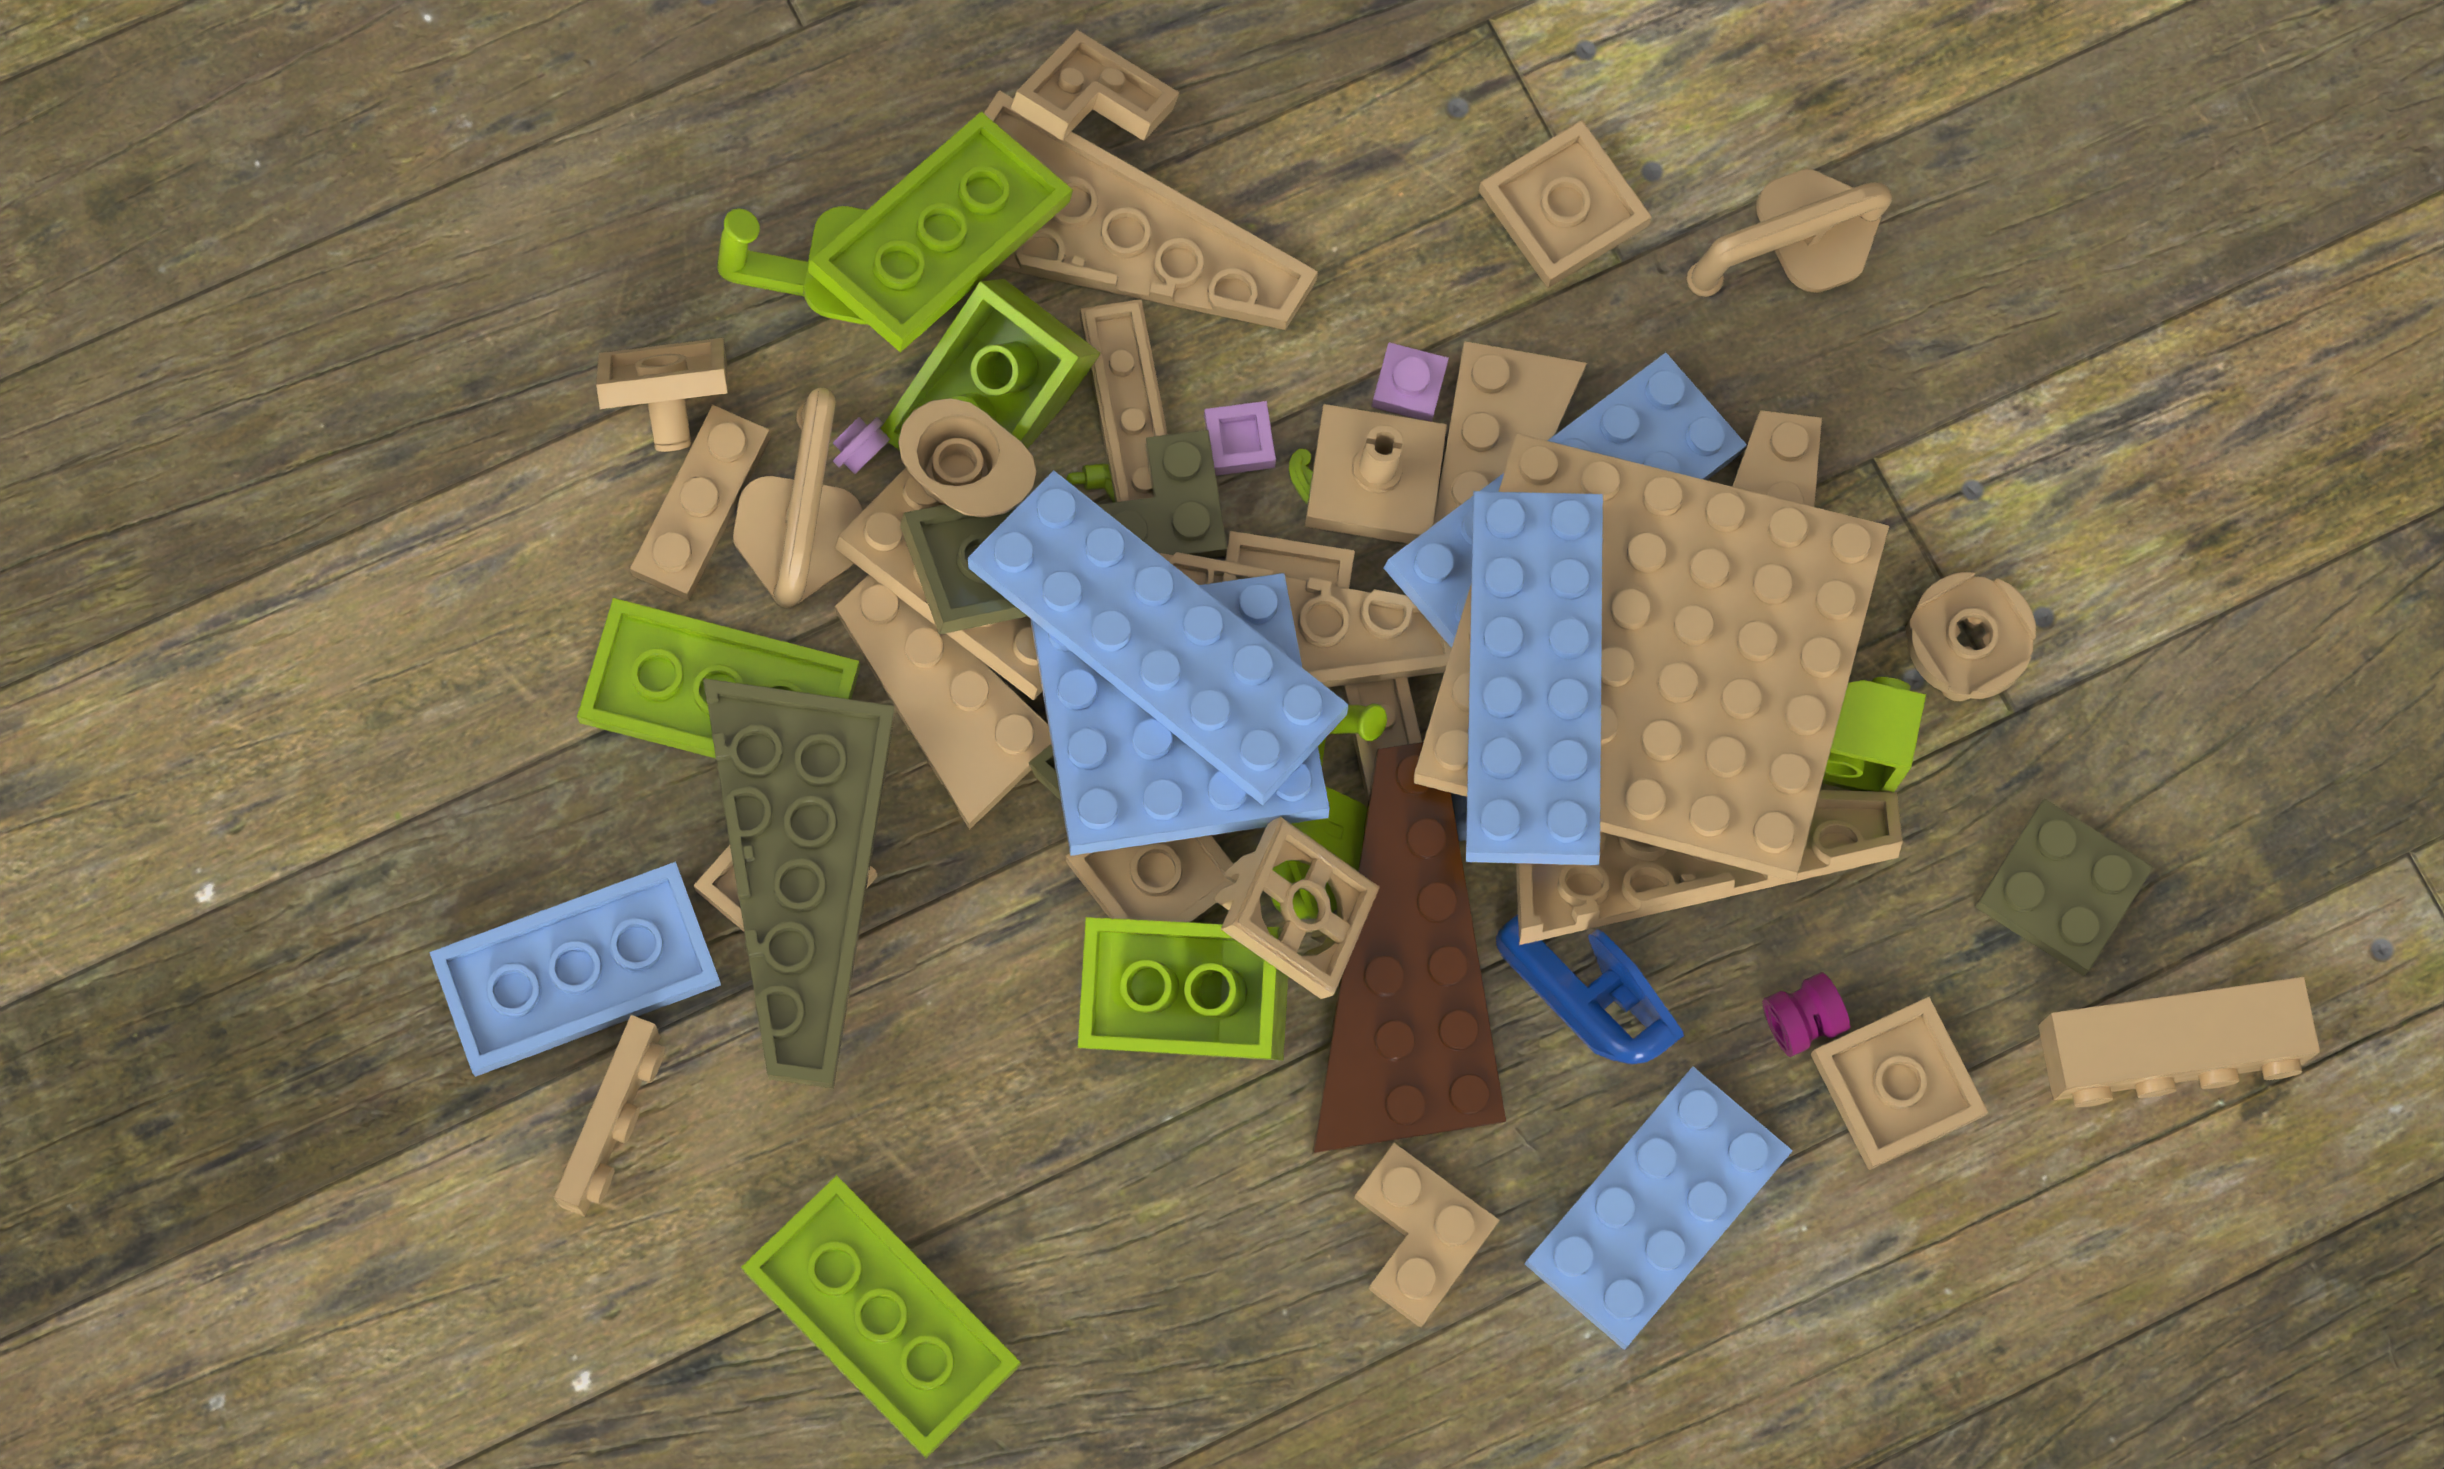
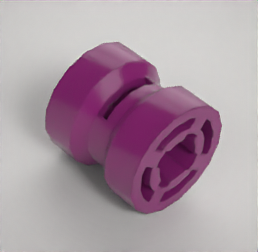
(1806, 1014)

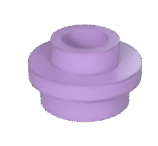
(859, 443)

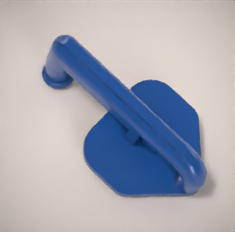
(1584, 1006)

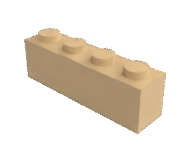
(2179, 1040)

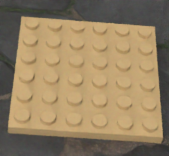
(1717, 658)

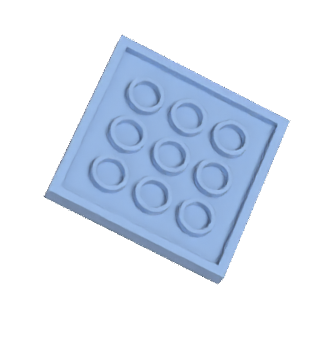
(1131, 777)

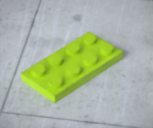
(940, 231)
(654, 667)
(881, 1316)

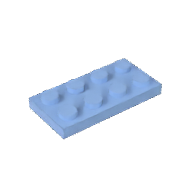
(574, 969)
(1658, 1207)

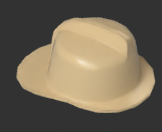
(966, 458)

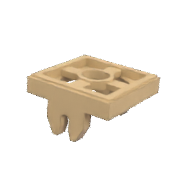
(1321, 966)

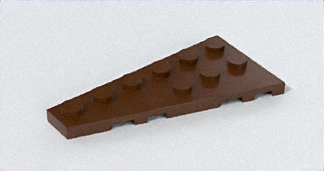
(1411, 1005)

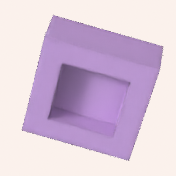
(1410, 382)
(1240, 438)

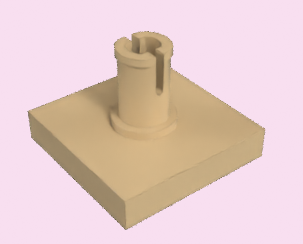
(664, 380)
(1375, 474)

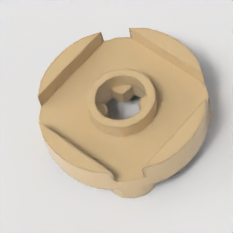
(1959, 669)

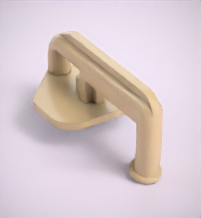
(1813, 225)
(792, 525)

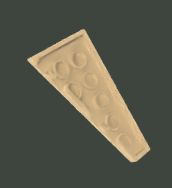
(1148, 239)
(1646, 879)

